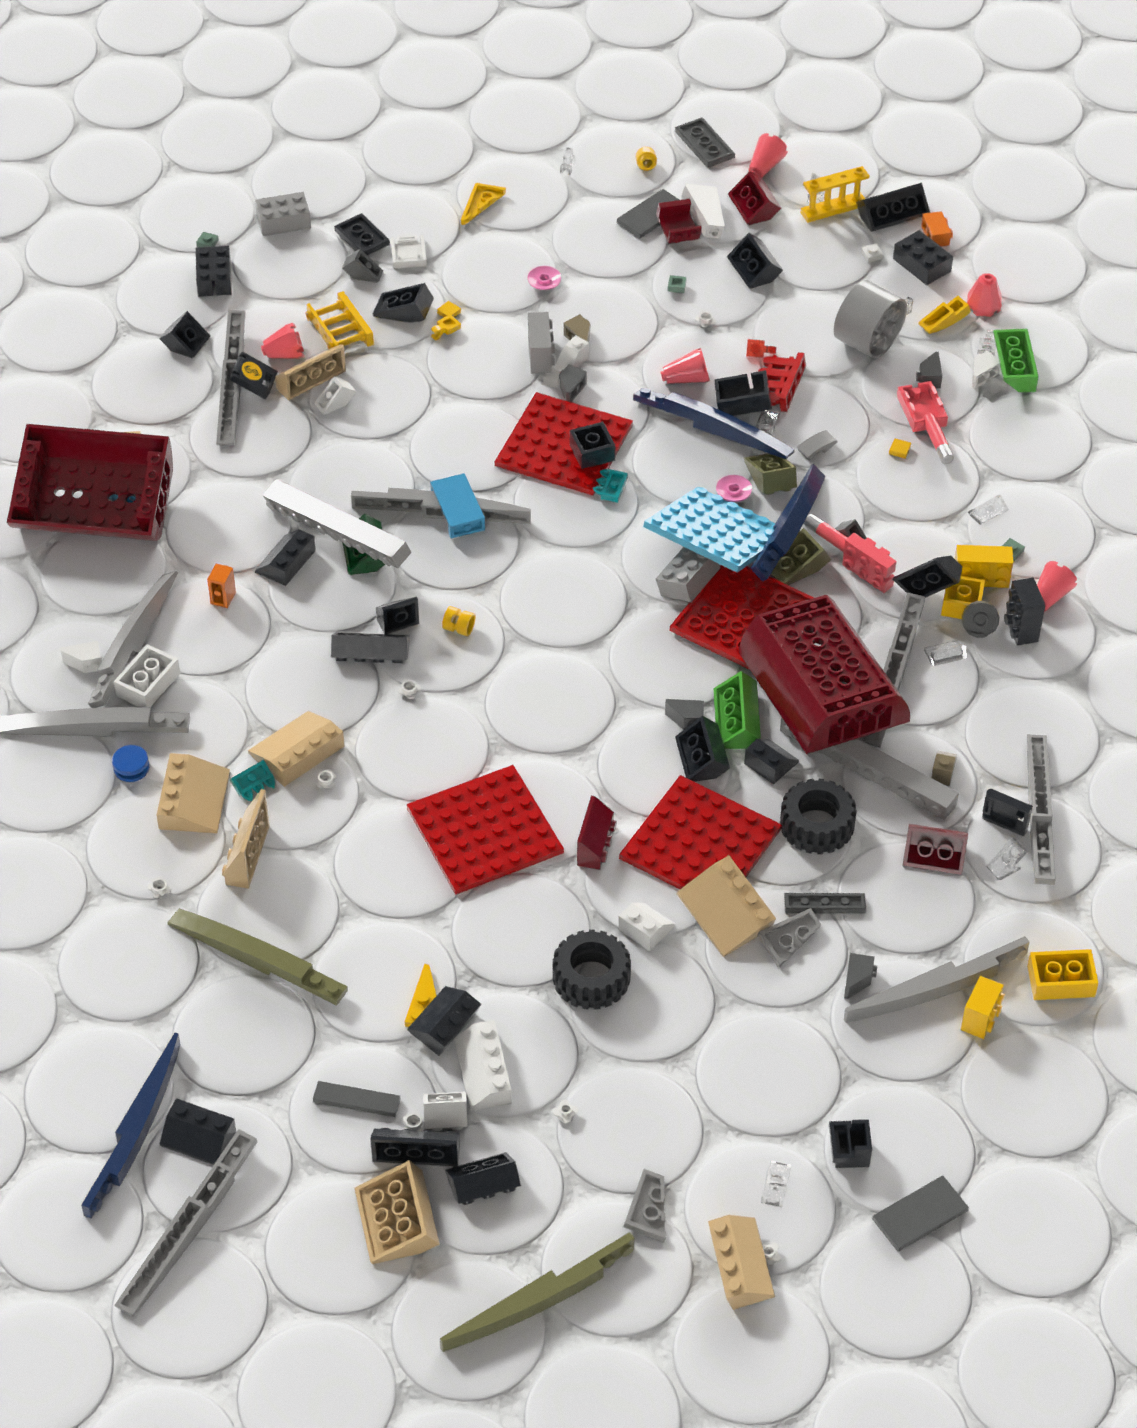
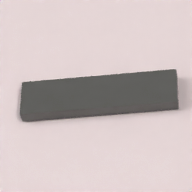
(825, 902)
(356, 1098)

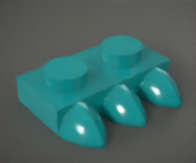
(611, 484)
(253, 779)

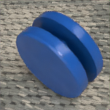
(130, 763)

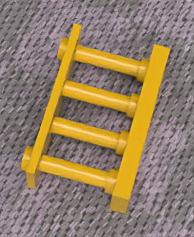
(835, 206)
(349, 313)

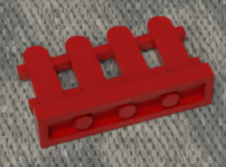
(784, 390)

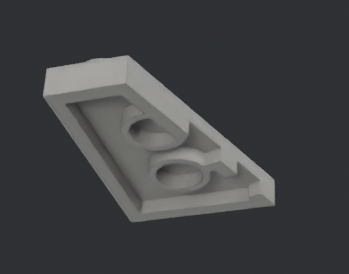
(789, 935)
(647, 1207)

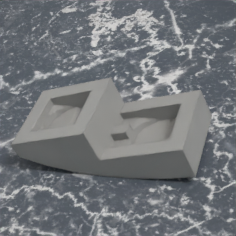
(819, 442)

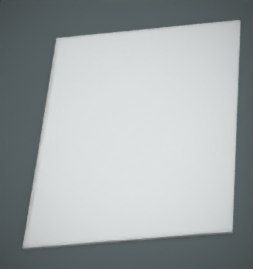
(552, 379)

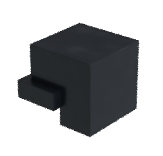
(850, 1143)

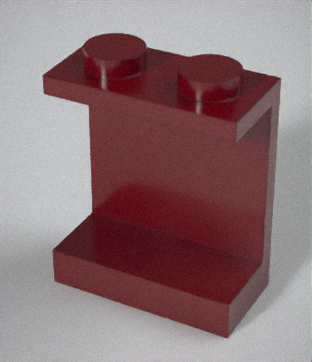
(677, 221)

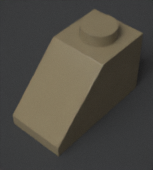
(578, 327)
(943, 767)

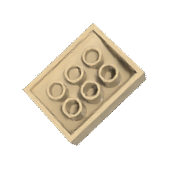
(299, 746)
(192, 795)
(247, 843)
(726, 906)
(396, 1214)

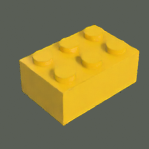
(986, 563)
(1062, 974)

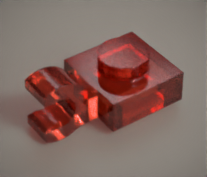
(756, 348)

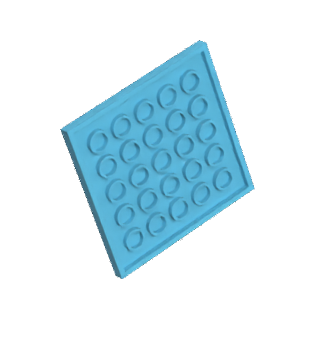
(713, 528)

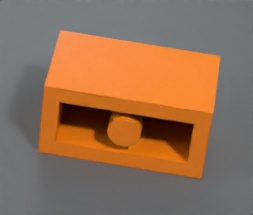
(937, 228)
(221, 585)

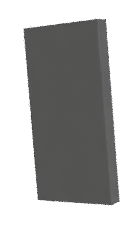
(704, 142)
(643, 217)
(920, 1213)

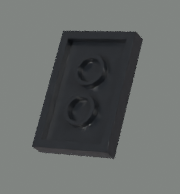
(362, 234)

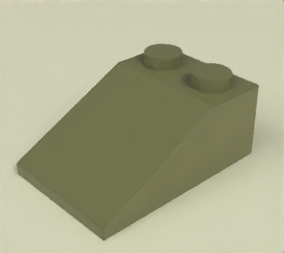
(771, 473)
(801, 560)

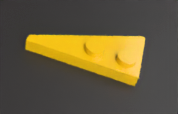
(480, 199)
(422, 996)

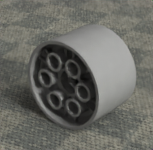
(870, 319)

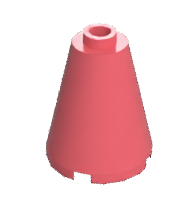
(767, 154)
(687, 369)
(1055, 583)

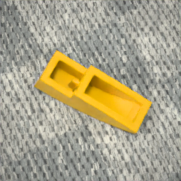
(945, 315)

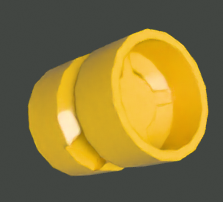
(460, 621)

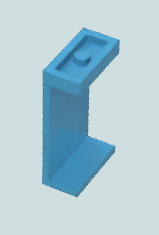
(458, 505)

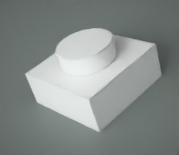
(872, 253)

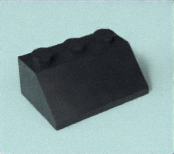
(754, 262)
(287, 557)
(930, 576)
(702, 750)
(444, 1018)
(197, 1131)
(483, 1178)

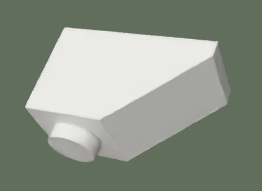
(573, 353)
(984, 369)
(335, 395)
(83, 656)

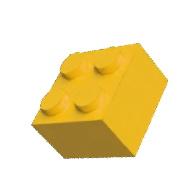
(961, 595)
(983, 1007)

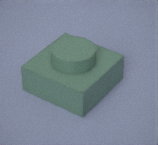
(207, 240)
(677, 284)
(1017, 548)

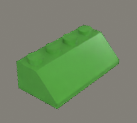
(1016, 359)
(737, 711)

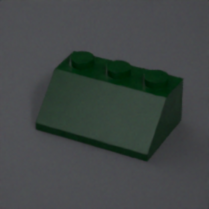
(362, 563)

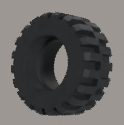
(814, 835)
(589, 991)

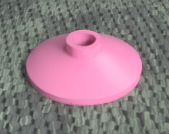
(544, 277)
(734, 488)

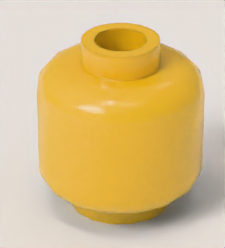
(646, 158)

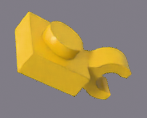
(445, 325)

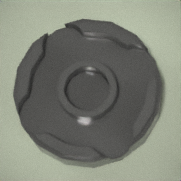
(980, 619)

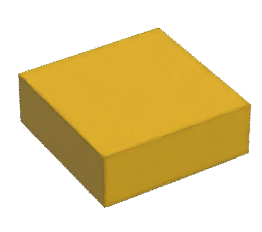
(448, 309)
(900, 448)

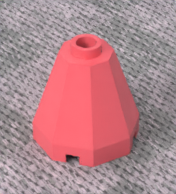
(985, 296)
(283, 344)

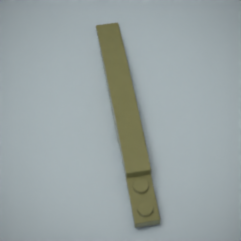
(258, 954)
(538, 1295)

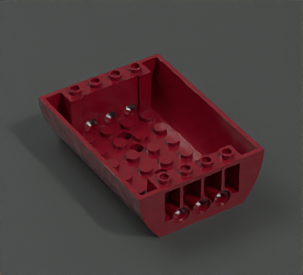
(98, 466)
(800, 676)

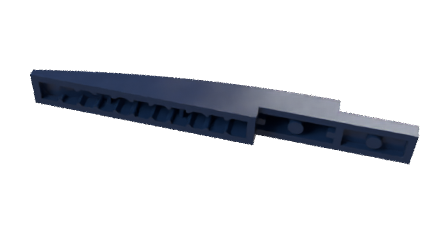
(714, 421)
(789, 523)
(133, 1129)

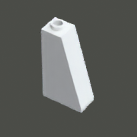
(705, 209)

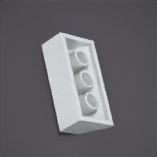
(483, 1066)

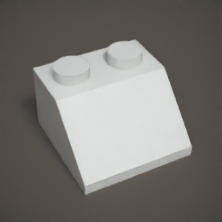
(644, 925)
(445, 1111)

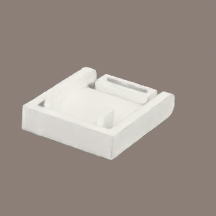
(408, 252)

